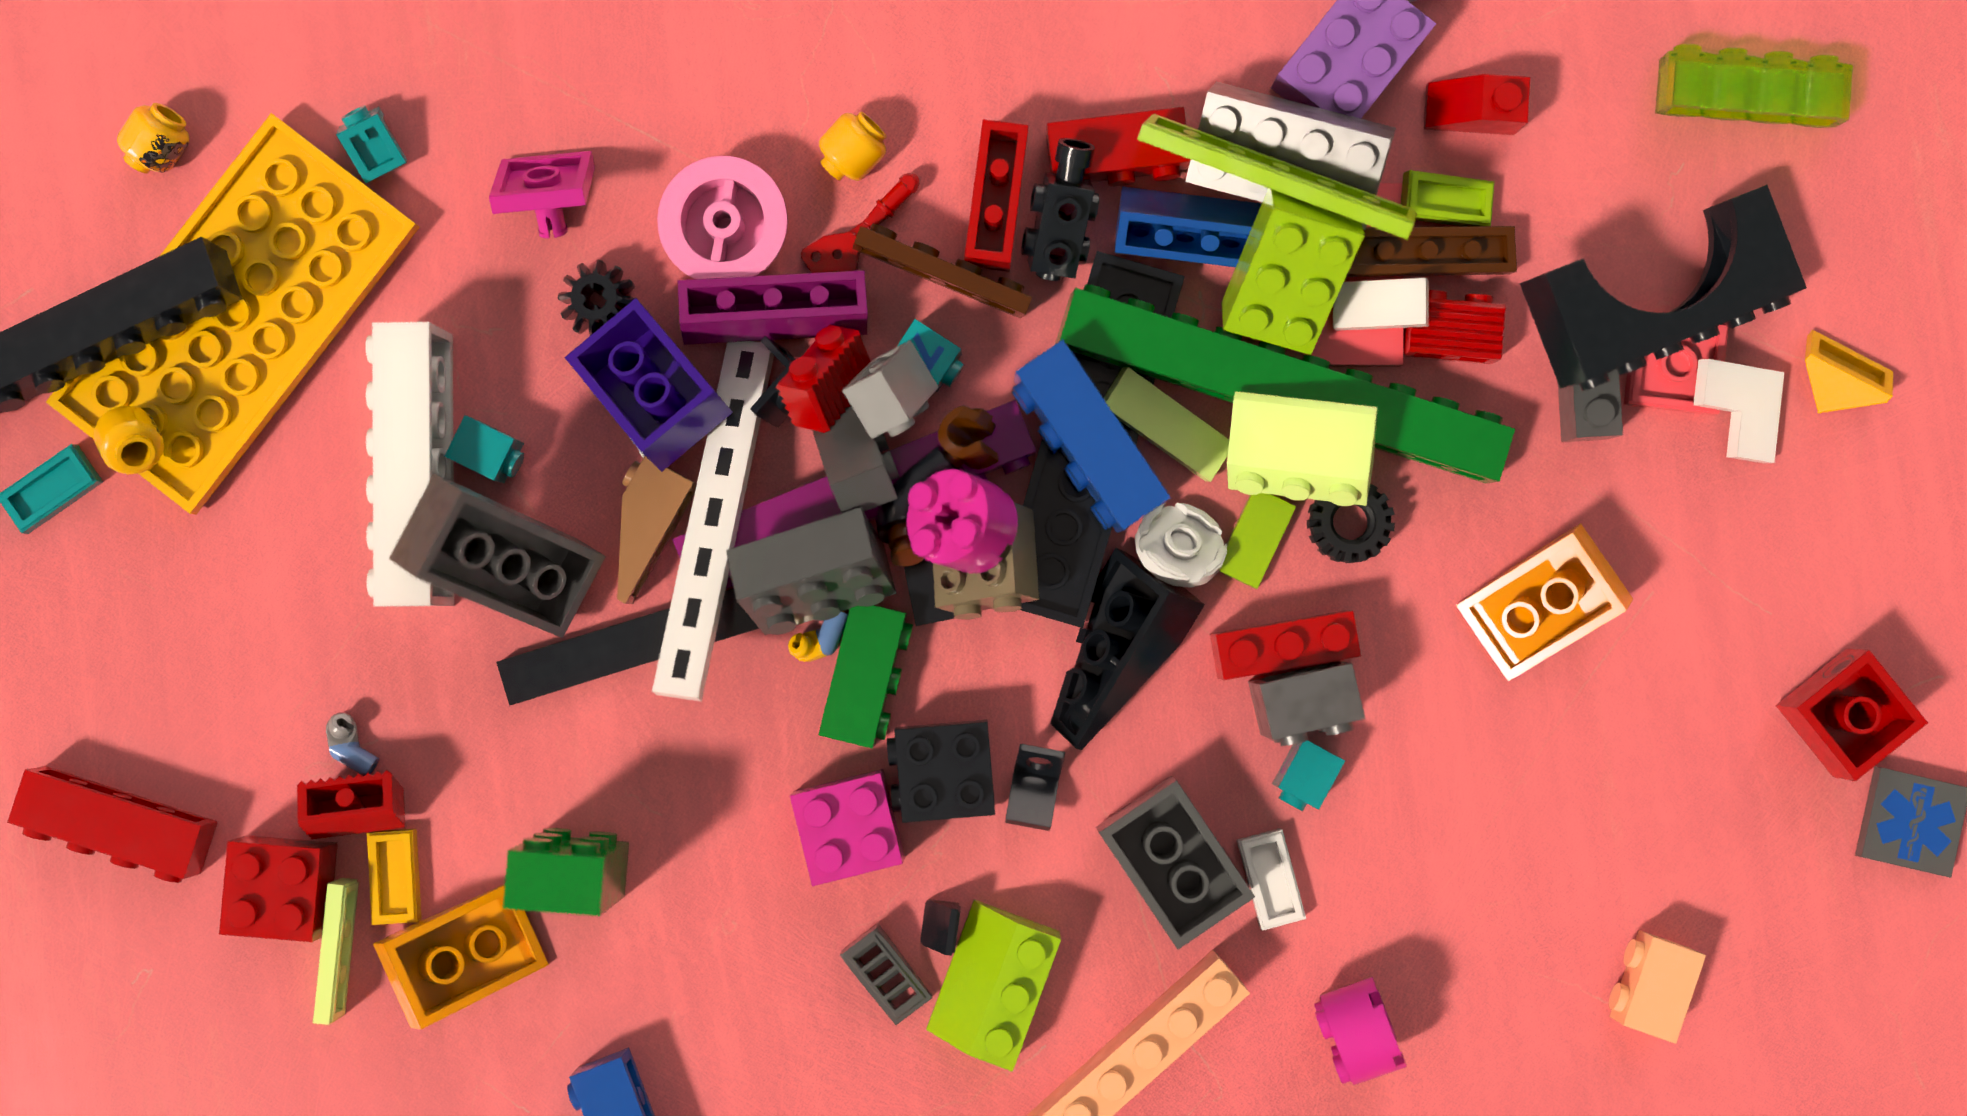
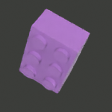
(1353, 55)

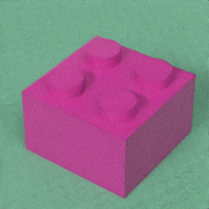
(847, 827)

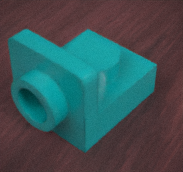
(369, 143)

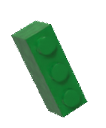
(865, 675)

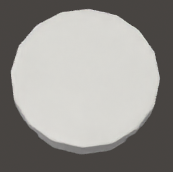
(1180, 545)

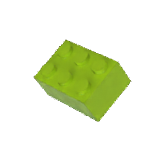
(1290, 272)

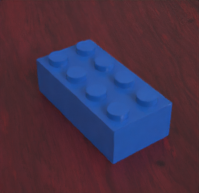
(1089, 437)

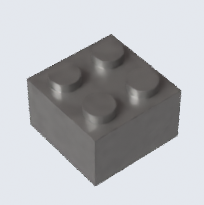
(1307, 701)

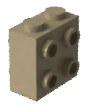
(1002, 587)

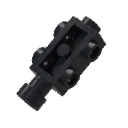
(1054, 227)

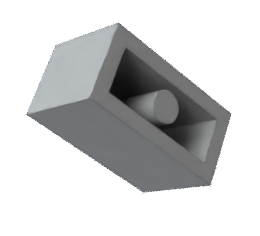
(891, 391)

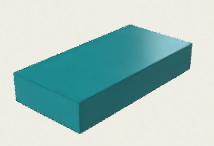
(49, 488)

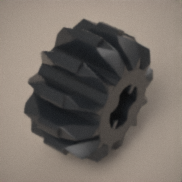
(582, 289)

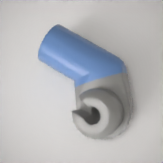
(345, 745)

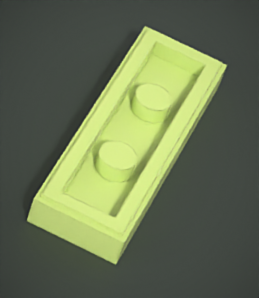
(1167, 424)
(335, 950)

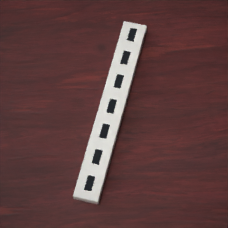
(713, 526)

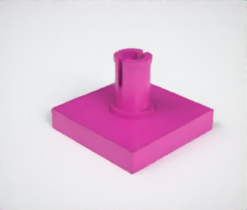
(544, 186)

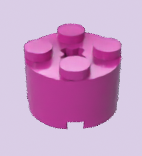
(960, 521)
(1361, 1031)

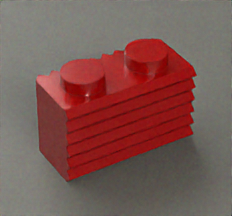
(1458, 330)
(817, 378)
(350, 805)

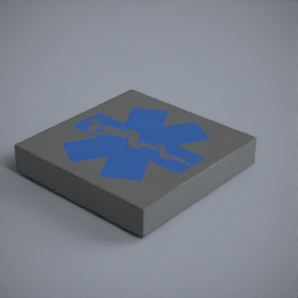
(1912, 822)

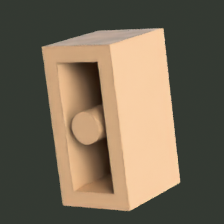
(1656, 986)

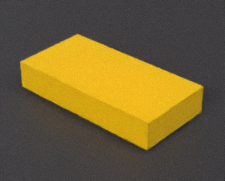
(394, 876)

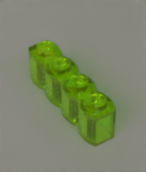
(1753, 87)

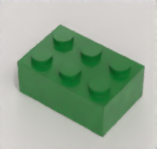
(566, 873)

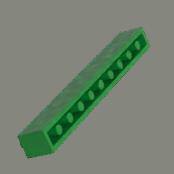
(1222, 364)

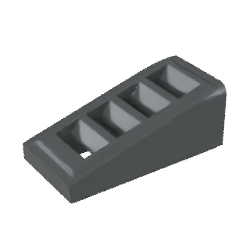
(863, 944)

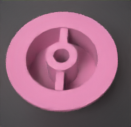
(722, 219)

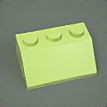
(1301, 448)

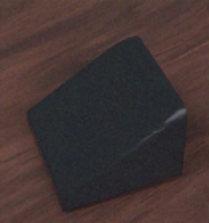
(940, 926)

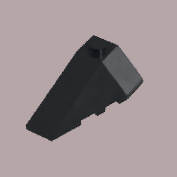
(1127, 638)

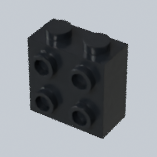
(942, 771)

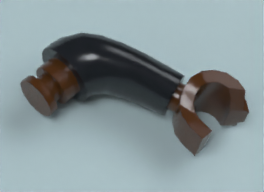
(961, 443)

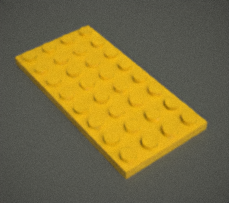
(304, 256)

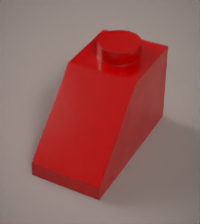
(1478, 104)

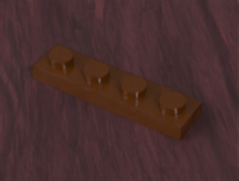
(1437, 252)
(924, 262)

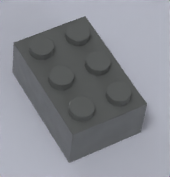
(811, 572)
(1175, 862)

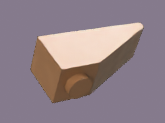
(648, 519)

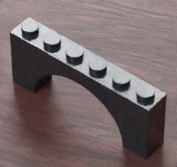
(1594, 333)

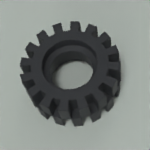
(1355, 550)

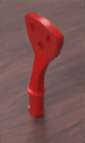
(844, 241)

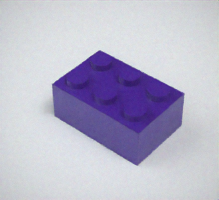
(648, 385)

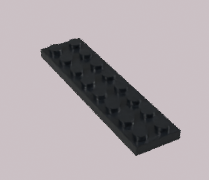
(1066, 530)

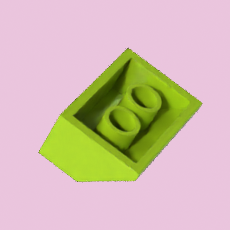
(994, 984)

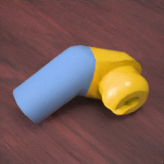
(819, 642)

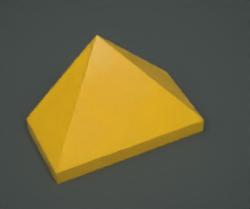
(1844, 377)

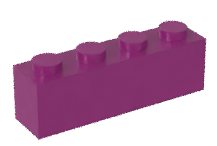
(770, 306)

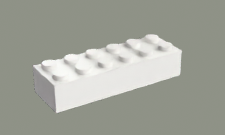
(408, 445)

